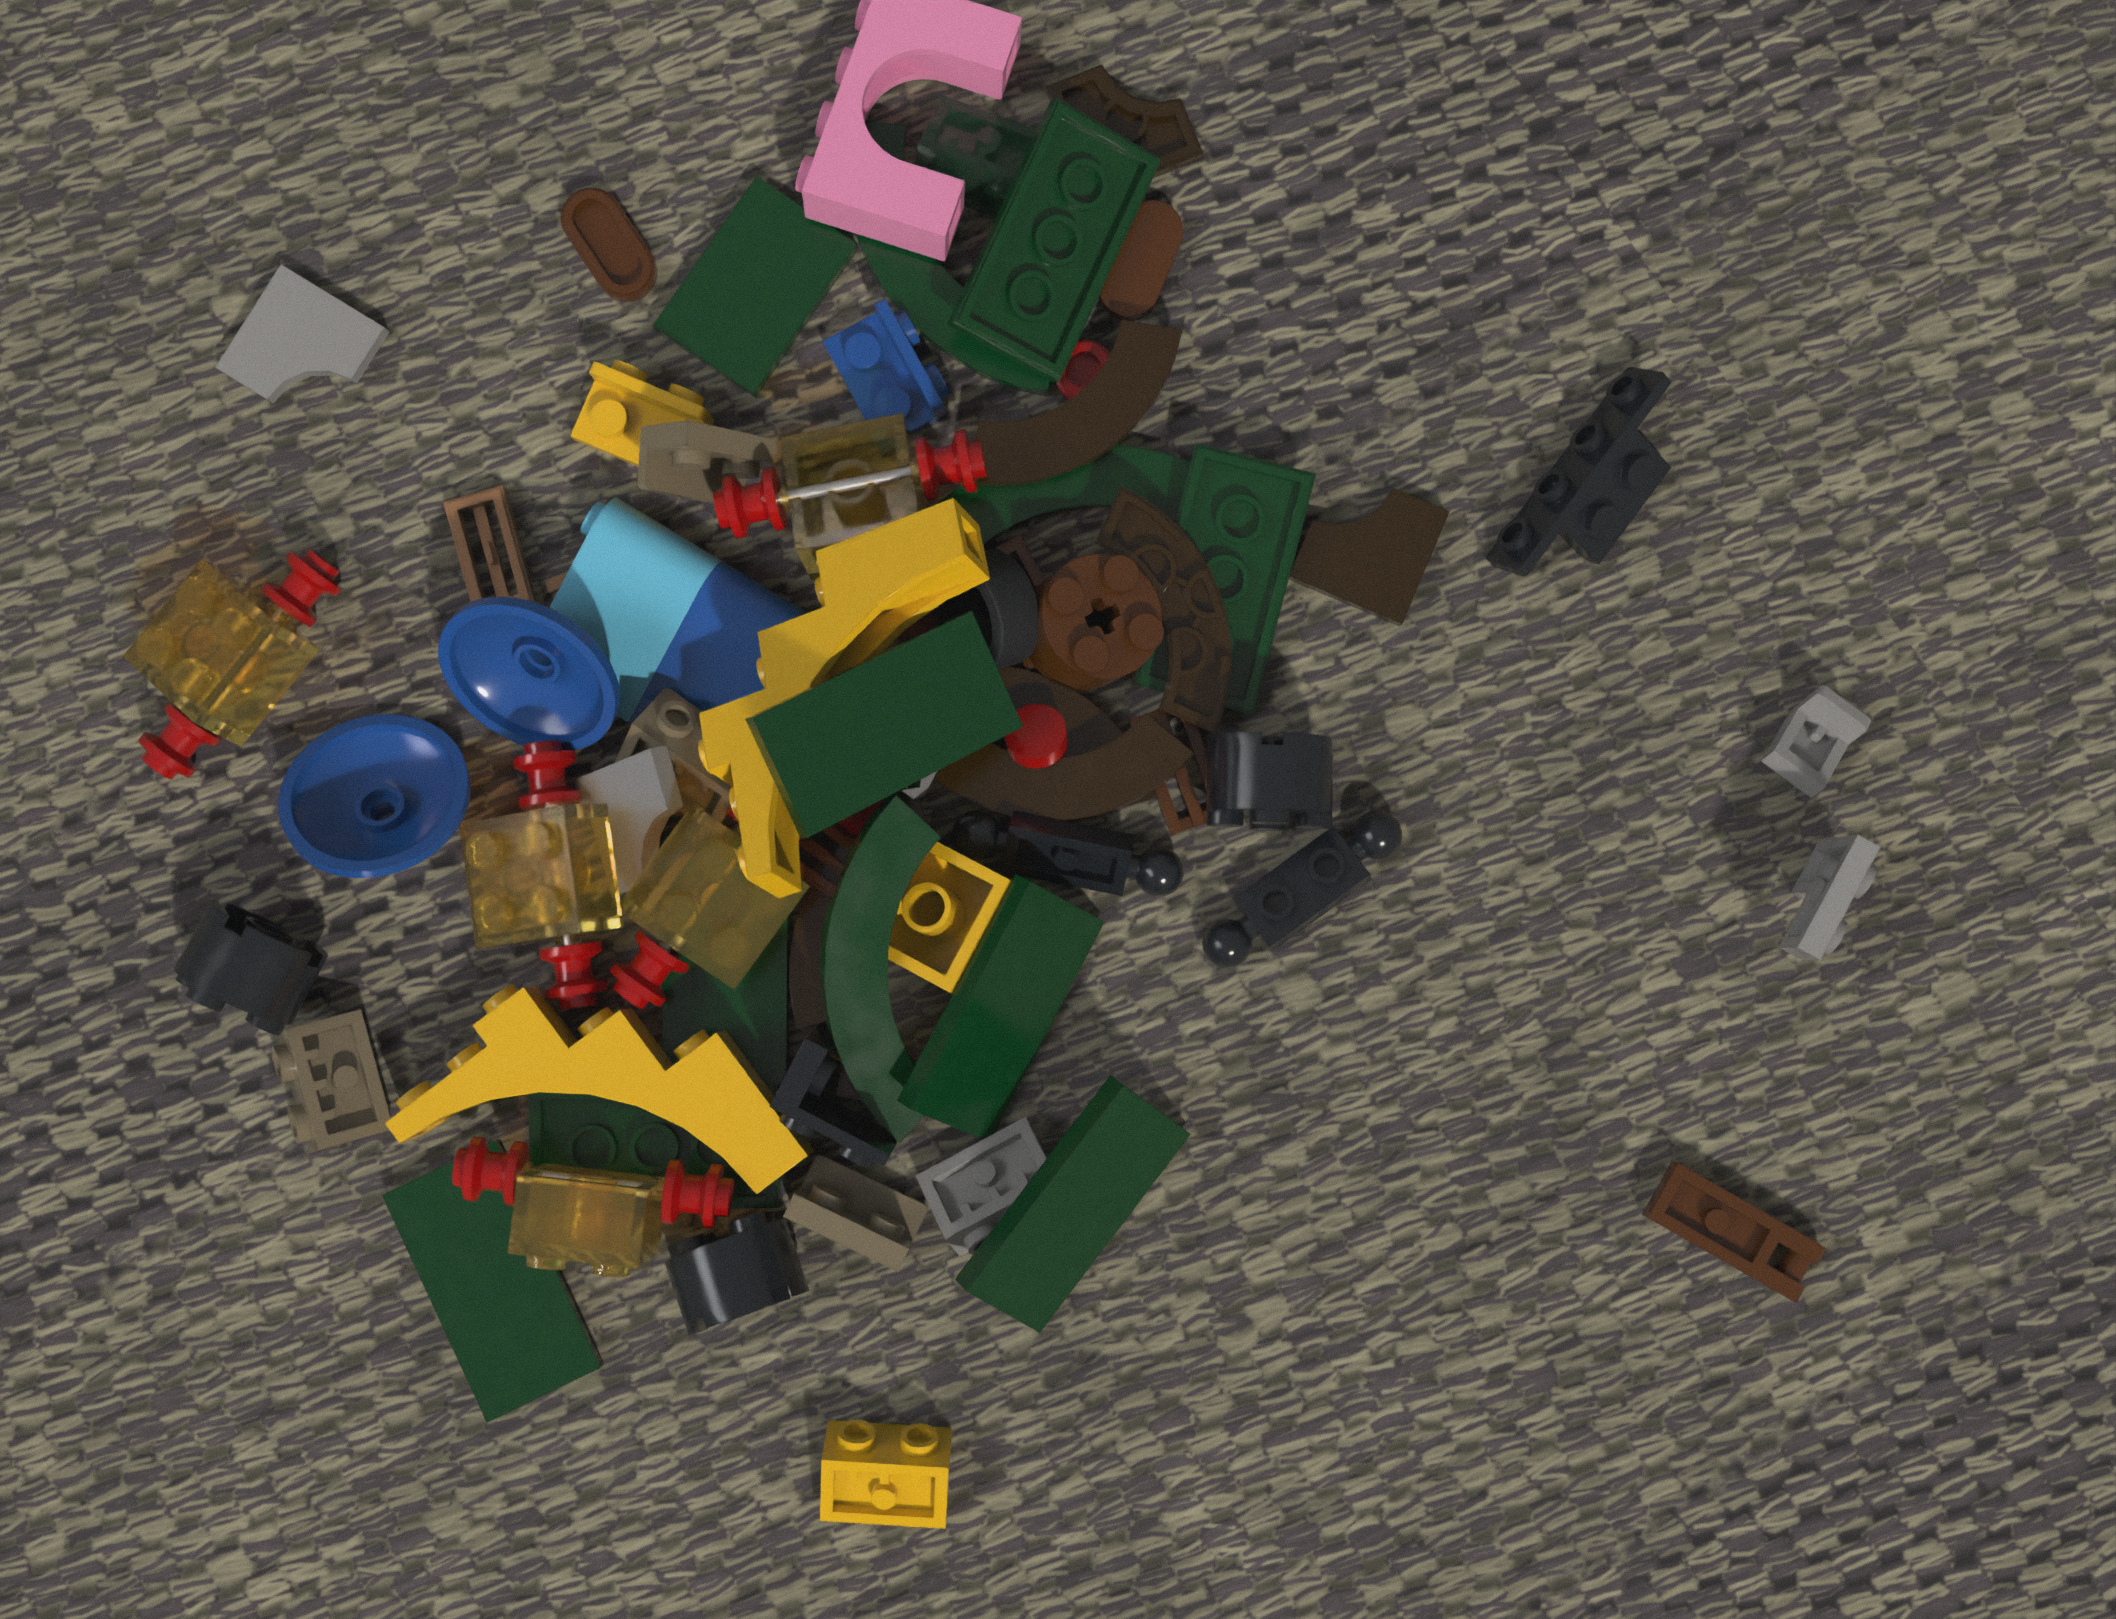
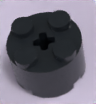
(1270, 781)
(249, 965)
(734, 1274)

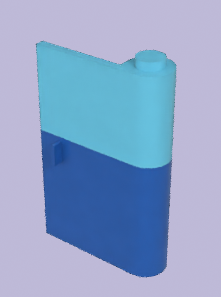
(666, 611)

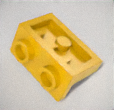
(624, 403)
(885, 1474)

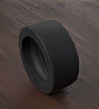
(1011, 610)

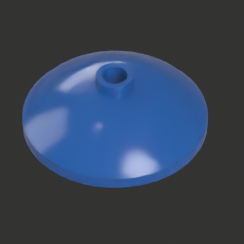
(529, 672)
(360, 774)

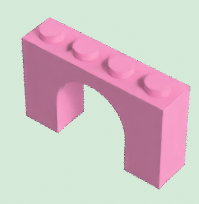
(851, 177)

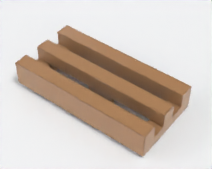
(477, 503)

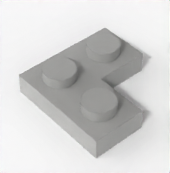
(1829, 882)

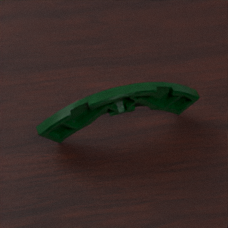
(931, 293)
(1145, 472)
(856, 959)

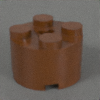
(1125, 615)

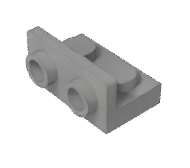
(981, 1183)

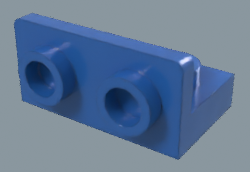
(884, 370)

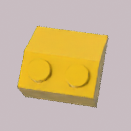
(944, 916)

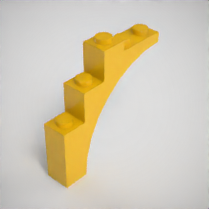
(868, 597)
(533, 1051)

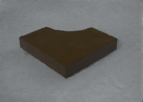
(1155, 126)
(1372, 560)

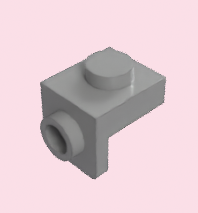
(1815, 739)

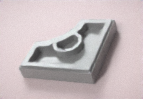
(299, 335)
(639, 800)

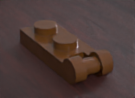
(1732, 1230)

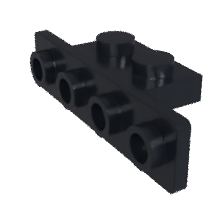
(1594, 483)

